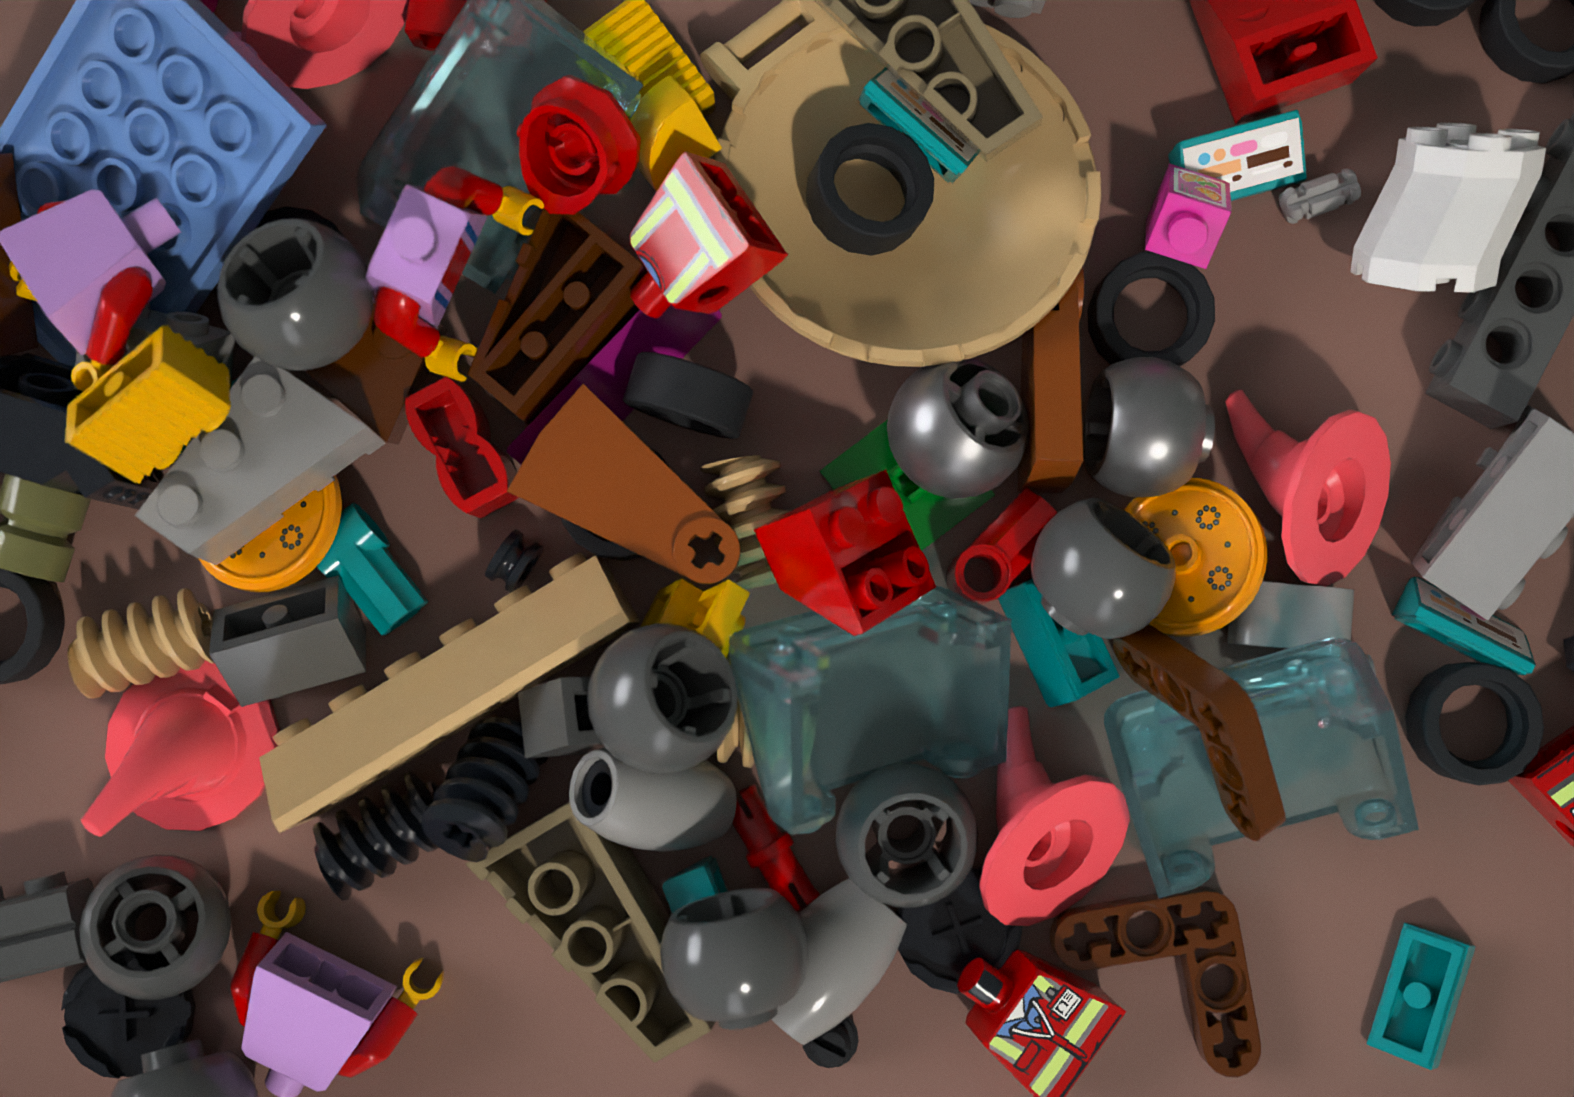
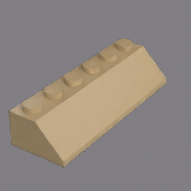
(445, 691)

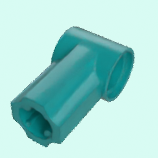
(371, 572)

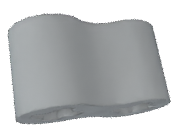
(1293, 616)

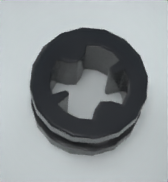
(514, 561)

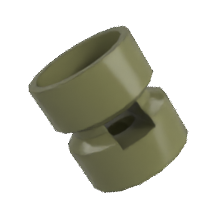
(38, 527)

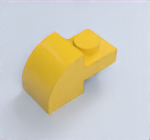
(667, 127)
(709, 612)

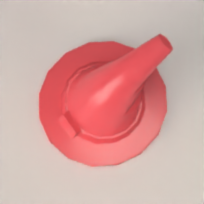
(321, 39)
(1323, 487)
(183, 753)
(1050, 835)

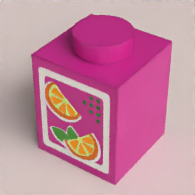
(1188, 216)

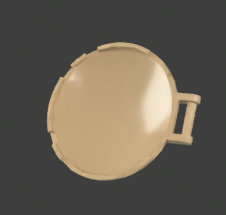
(980, 263)

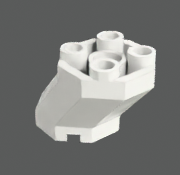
(1449, 207)

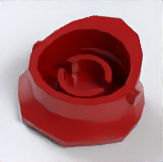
(576, 145)

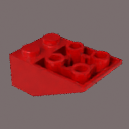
(1282, 49)

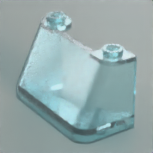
(469, 108)
(844, 705)
(1327, 744)

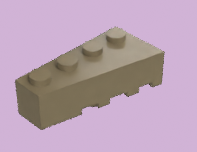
(948, 63)
(599, 920)

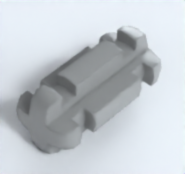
(1319, 195)

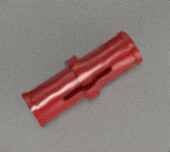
(771, 849)

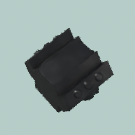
(34, 435)

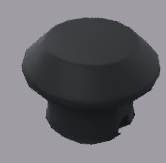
(834, 1046)

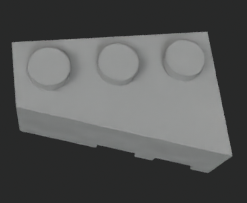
(254, 466)
(1505, 519)

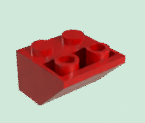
(848, 554)

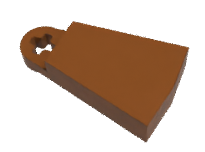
(1053, 396)
(615, 486)

